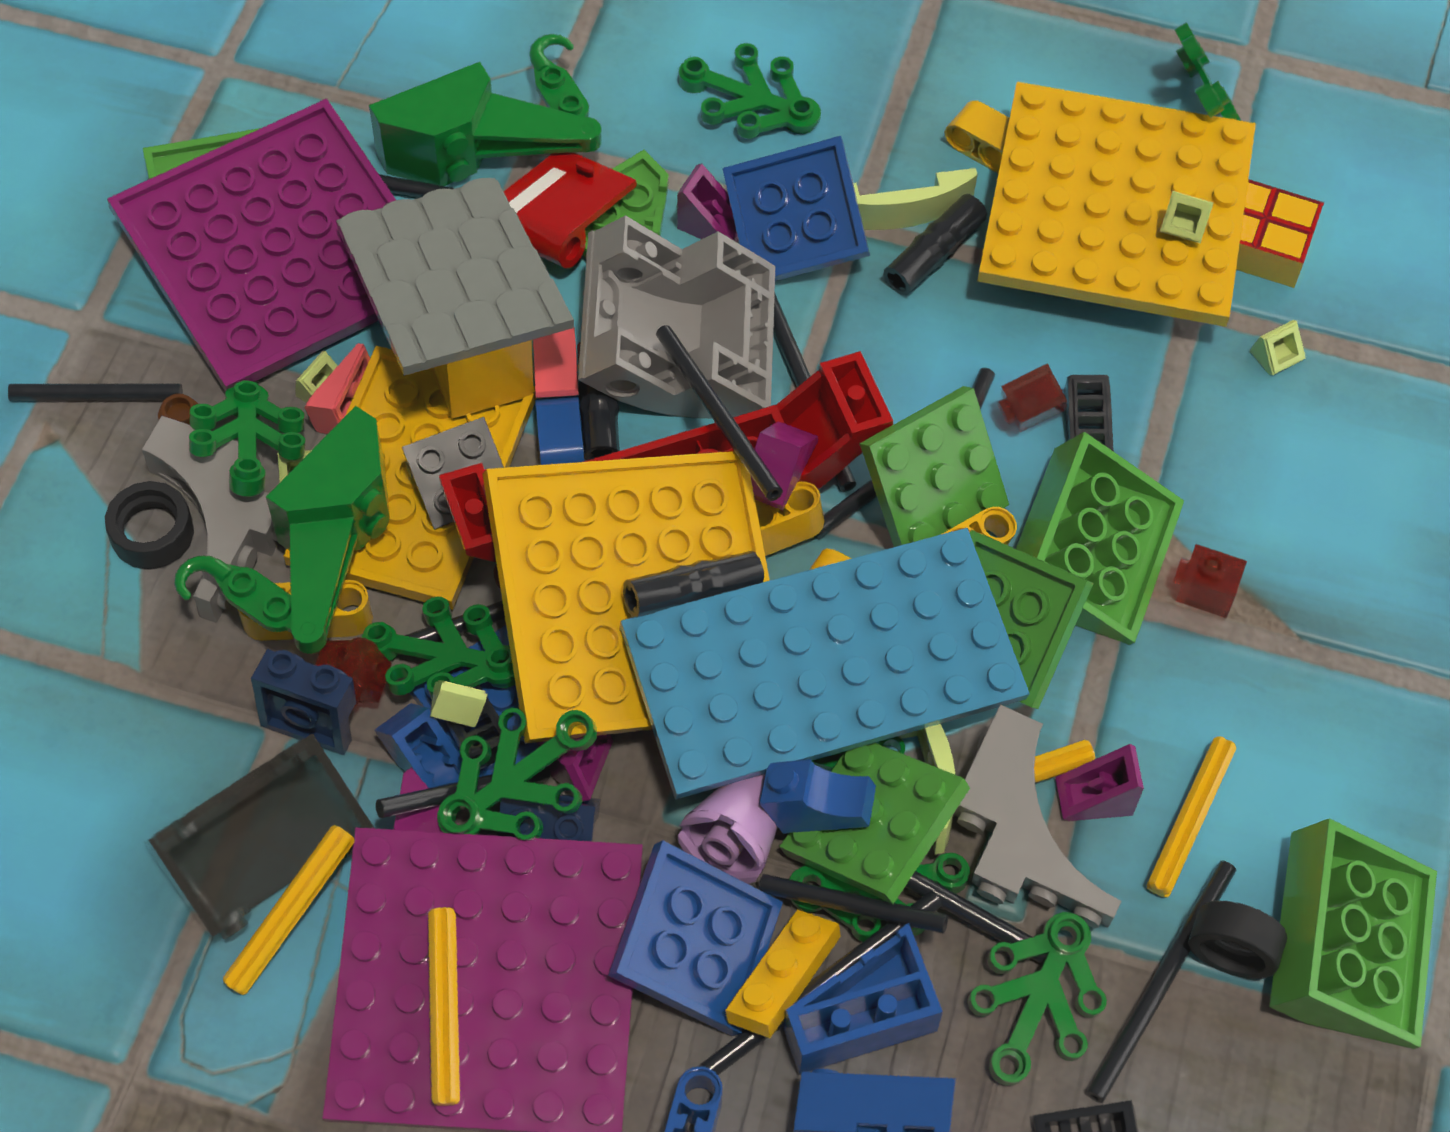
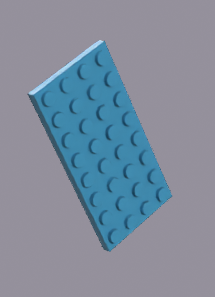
(822, 661)

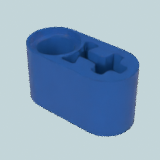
(559, 431)
(684, 1111)

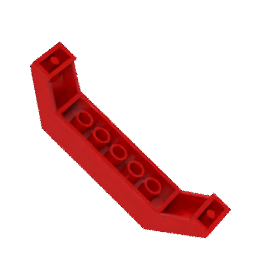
(834, 403)

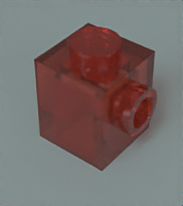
(1032, 398)
(1209, 580)

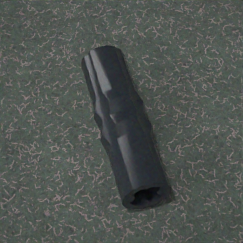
(935, 244)
(599, 421)
(691, 582)

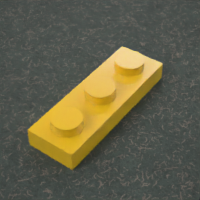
(783, 973)

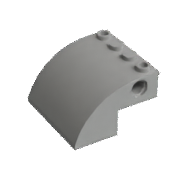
(708, 293)

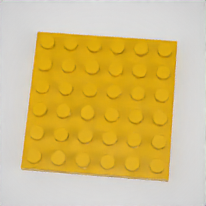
(1088, 197)
(569, 544)

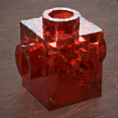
(362, 662)

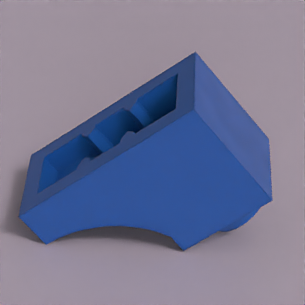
(421, 743)
(814, 799)

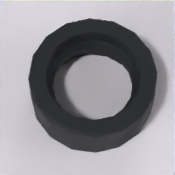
(147, 496)
(1238, 939)

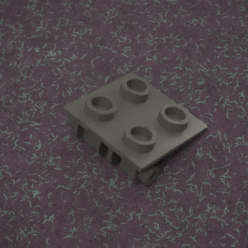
(445, 453)

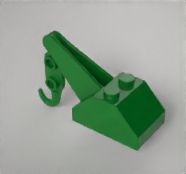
(455, 121)
(321, 516)

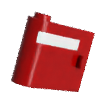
(561, 200)

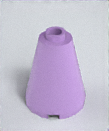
(731, 830)

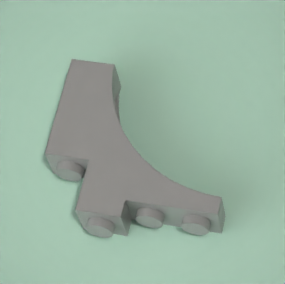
(234, 523)
(1021, 846)

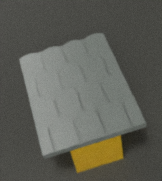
(457, 290)

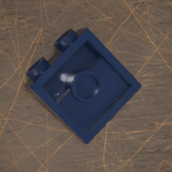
(304, 699)

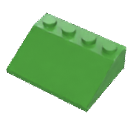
(1105, 526)
(1355, 936)

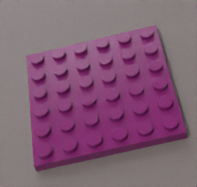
(254, 242)
(535, 997)

